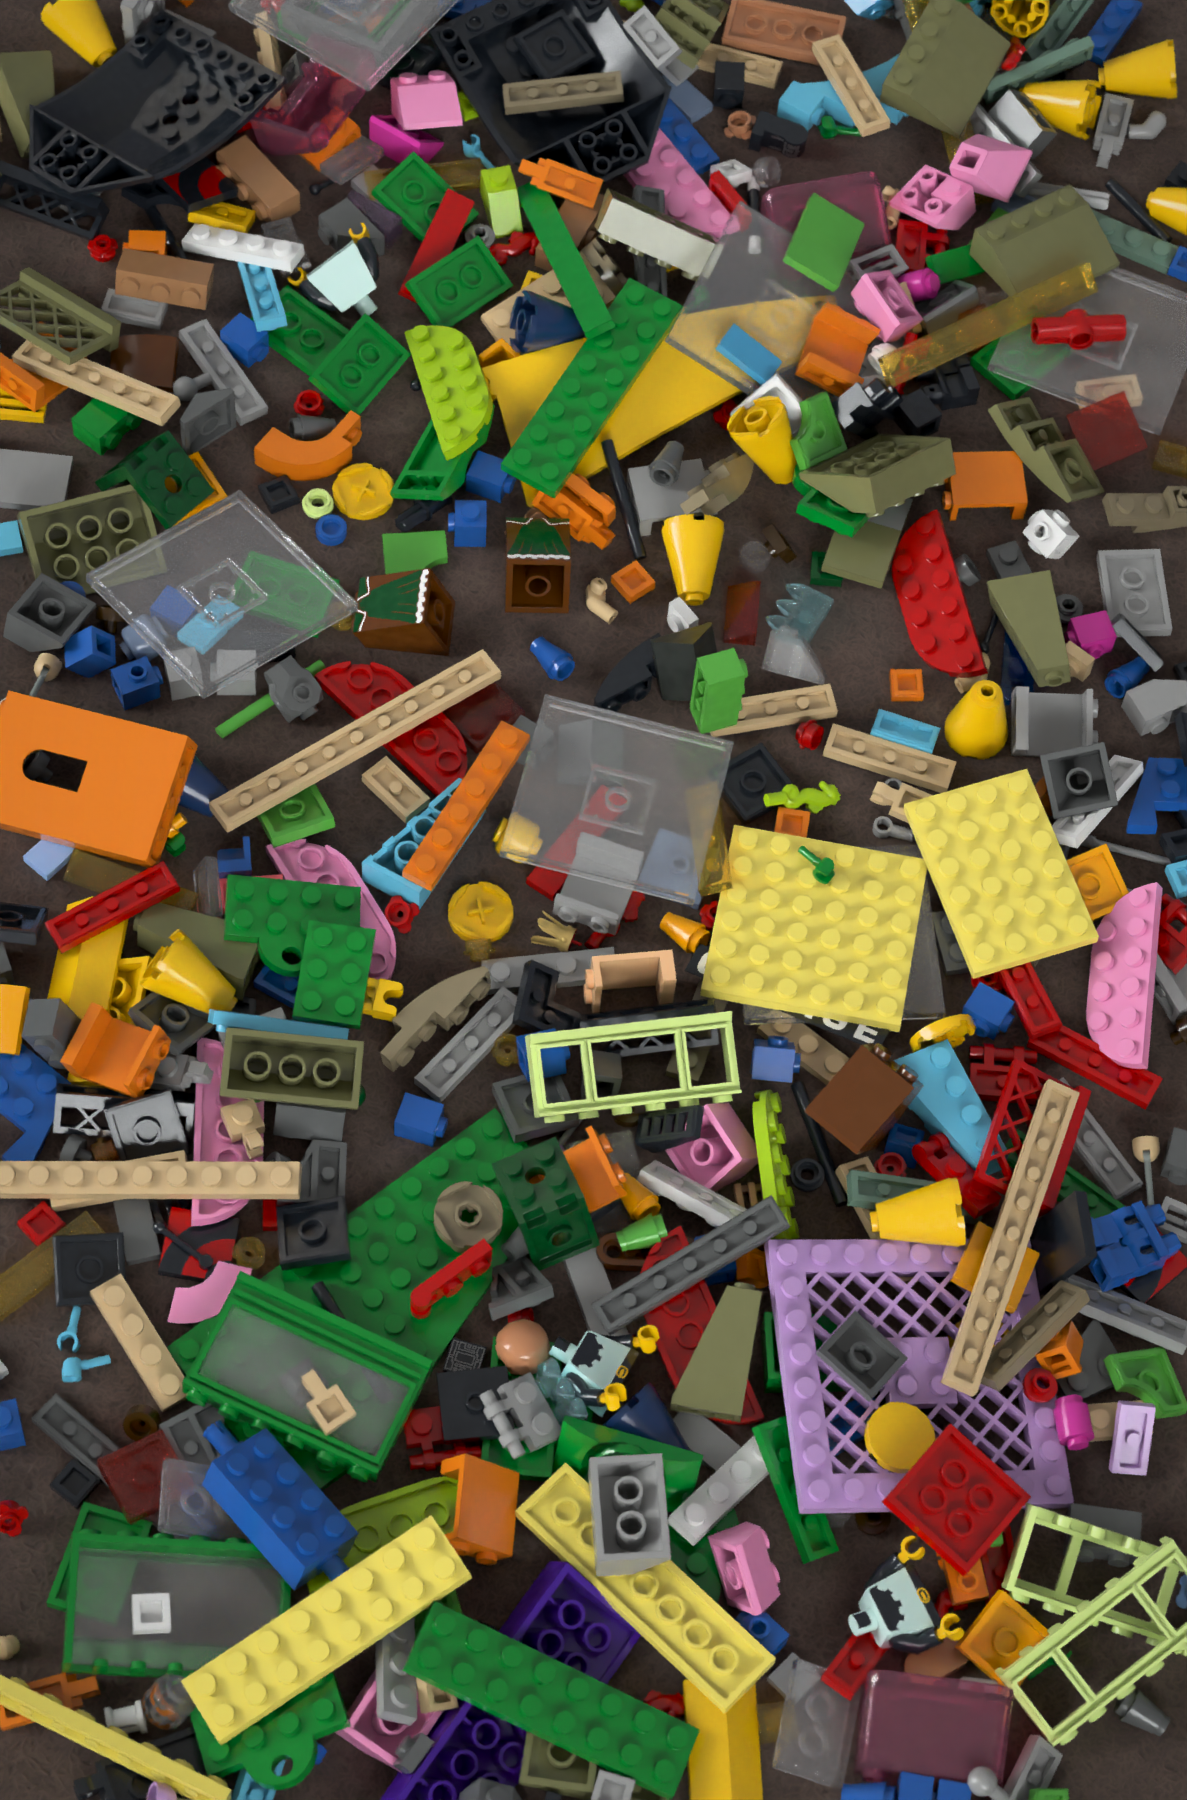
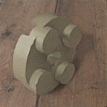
(605, 266)
(476, 1199)

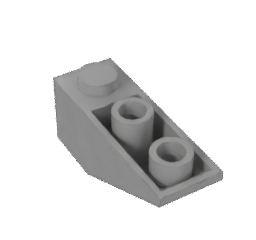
(1155, 704)

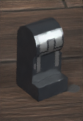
(778, 135)

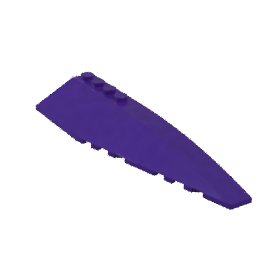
(557, 1617)

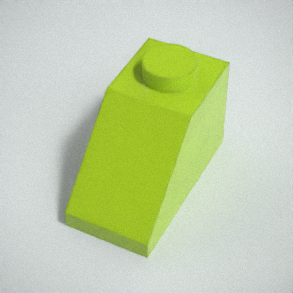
(501, 200)

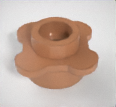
(740, 125)

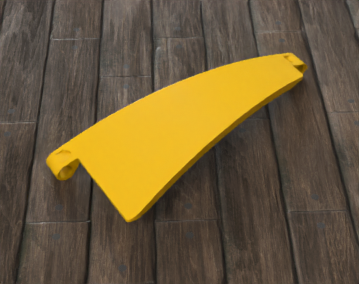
(661, 399)

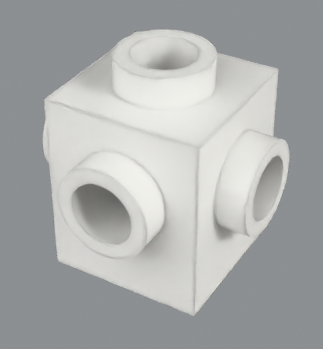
(1050, 533)

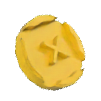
(363, 491)
(480, 912)
(948, 1028)
(898, 1436)

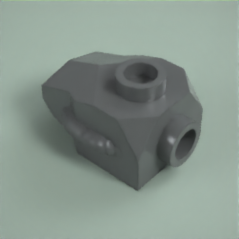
(293, 689)

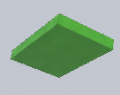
(823, 242)

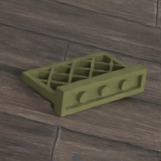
(57, 306)

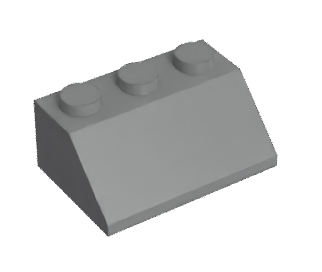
(628, 1513)

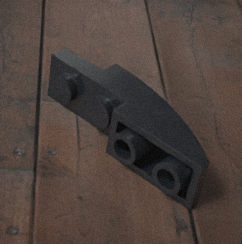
(628, 679)

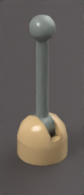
(46, 669)
(1147, 1150)

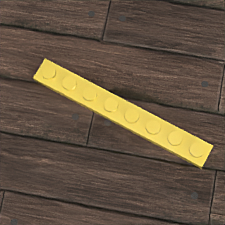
(110, 1742)

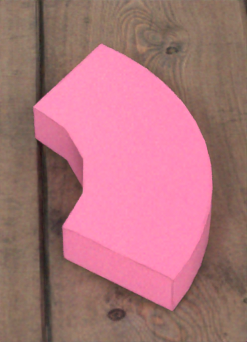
(207, 1298)

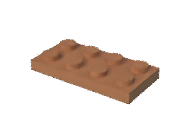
(778, 29)

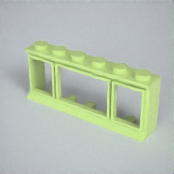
(623, 1104)
(1057, 1599)
(1087, 1614)

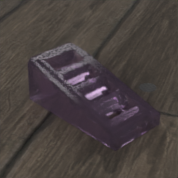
(383, 219)

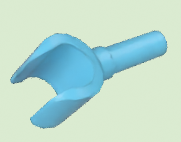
(474, 151)
(71, 1330)
(73, 1367)

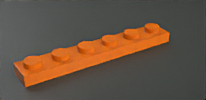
(466, 806)

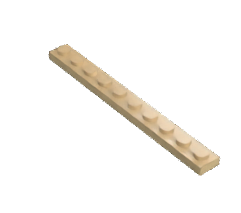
(354, 740)
(150, 1180)
(1010, 1238)

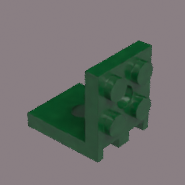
(147, 470)
(548, 1206)

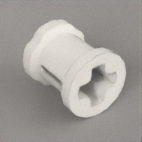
(127, 1718)

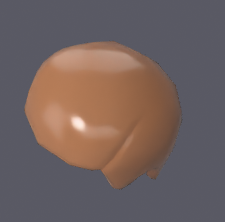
(522, 1346)

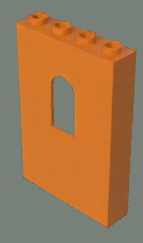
(125, 791)

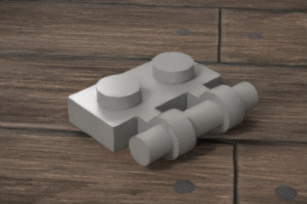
(529, 1412)

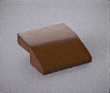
(147, 359)

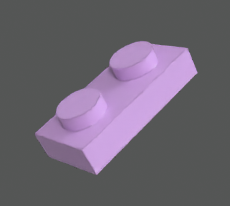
(1132, 1438)

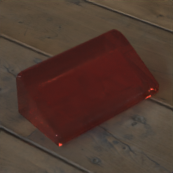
(742, 613)

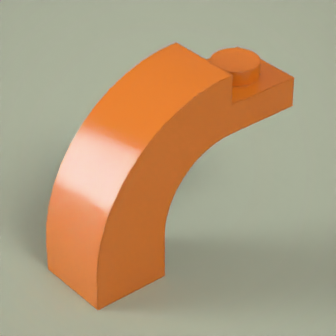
(309, 459)

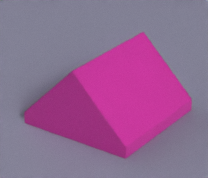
(401, 143)

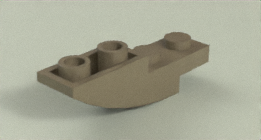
(722, 486)
(1148, 510)
(442, 1005)

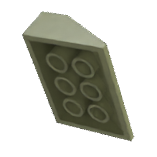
(945, 67)
(1042, 242)
(883, 472)
(84, 533)

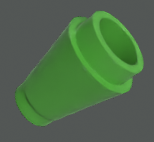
(642, 1233)

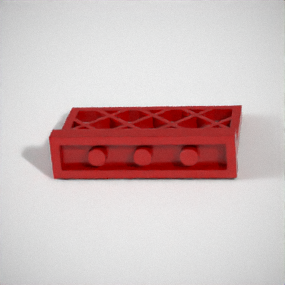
(1001, 1114)

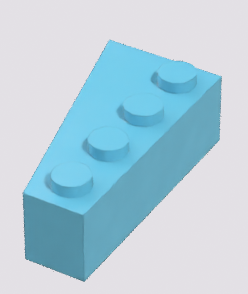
(386, 866)
(950, 1102)

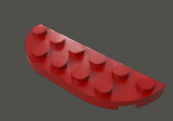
(935, 600)
(429, 751)
(683, 1322)

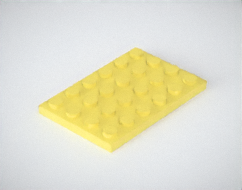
(1000, 873)

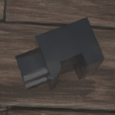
(951, 384)
(866, 406)

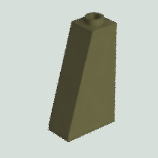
(24, 81)
(1032, 620)
(231, 958)
(721, 1362)

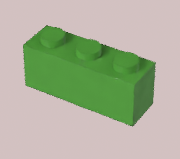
(718, 690)

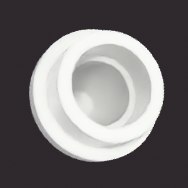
(878, 351)

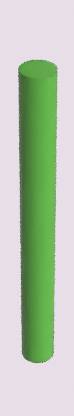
(256, 708)

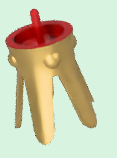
(563, 934)

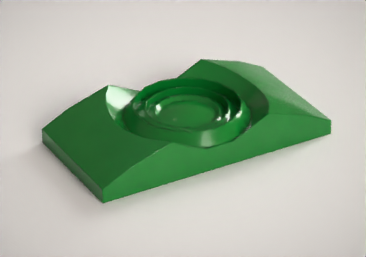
(429, 473)
(585, 1439)

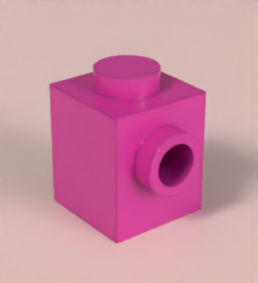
(1092, 633)

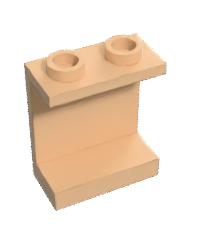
(630, 971)

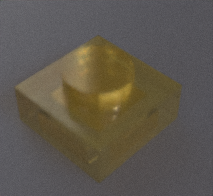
(769, 1721)

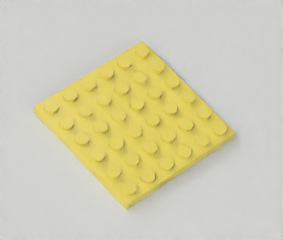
(811, 944)

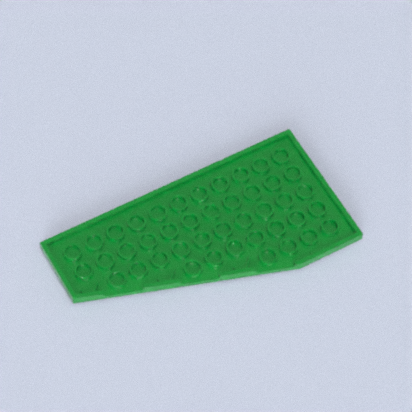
(391, 1255)

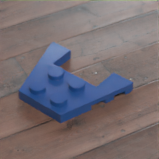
(1160, 789)
(28, 1101)

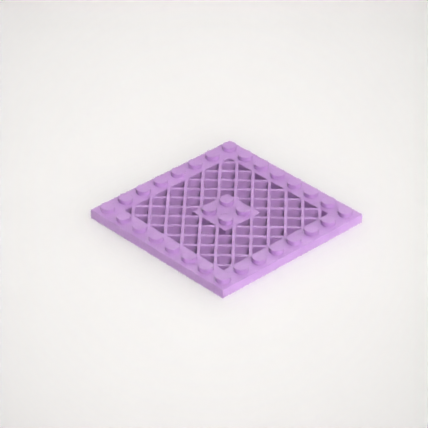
(914, 1382)

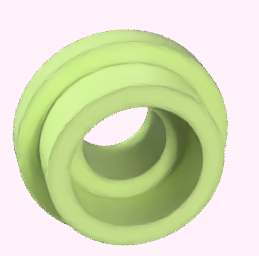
(317, 496)

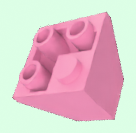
(990, 166)
(936, 199)

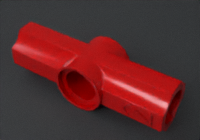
(1078, 329)

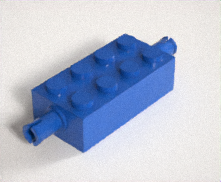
(278, 1506)

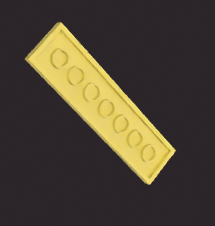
(656, 1602)
(326, 1630)

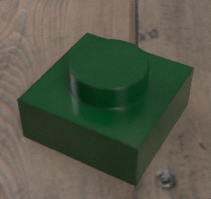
(819, 577)

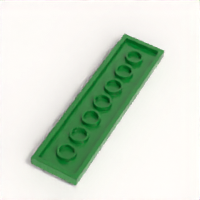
(591, 389)
(551, 1700)

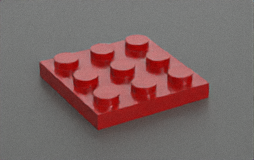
(956, 1499)

